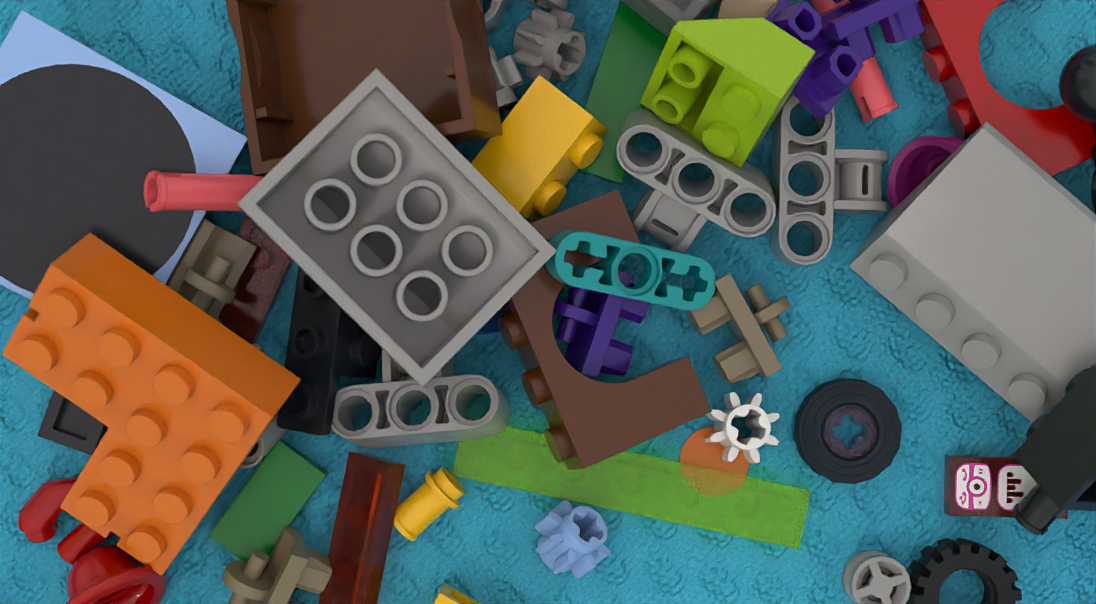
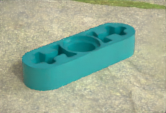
(655, 262)

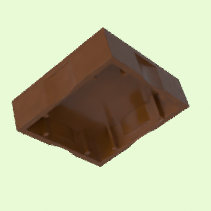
(313, 53)

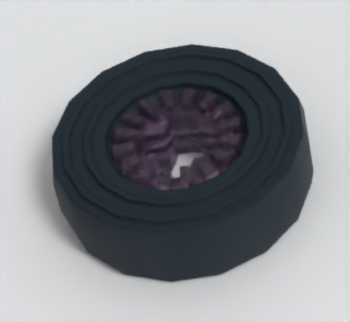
(870, 450)

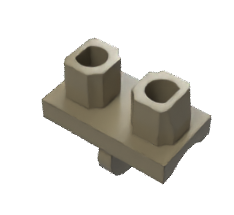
(211, 267)
(751, 352)
(275, 576)

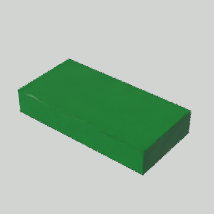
(268, 501)

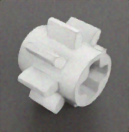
(756, 420)

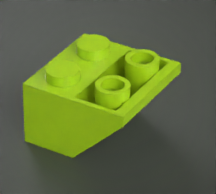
(726, 81)

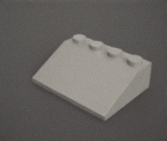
(397, 227)
(994, 270)

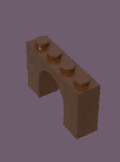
(584, 415)

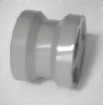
(880, 587)

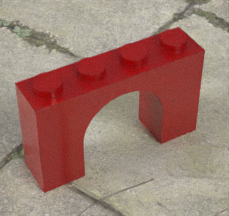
(951, 42)

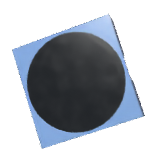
(78, 155)

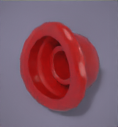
(113, 577)

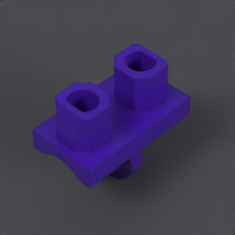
(849, 23)
(829, 69)
(589, 325)

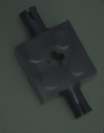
(1061, 457)

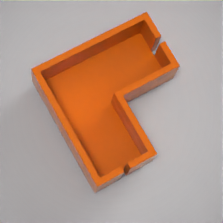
(167, 382)

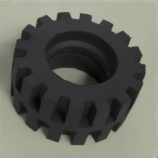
(956, 555)

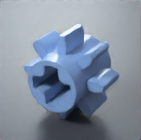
(572, 539)

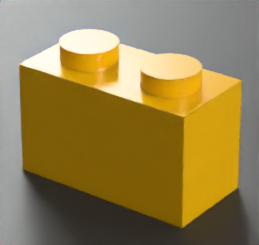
(540, 150)

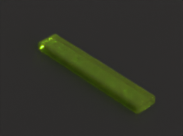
(641, 486)

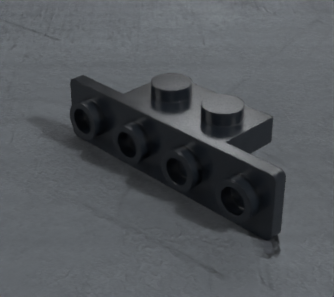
(319, 350)

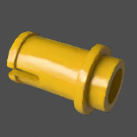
(428, 503)

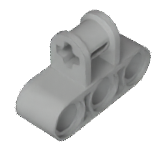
(844, 184)
(678, 208)
(399, 392)

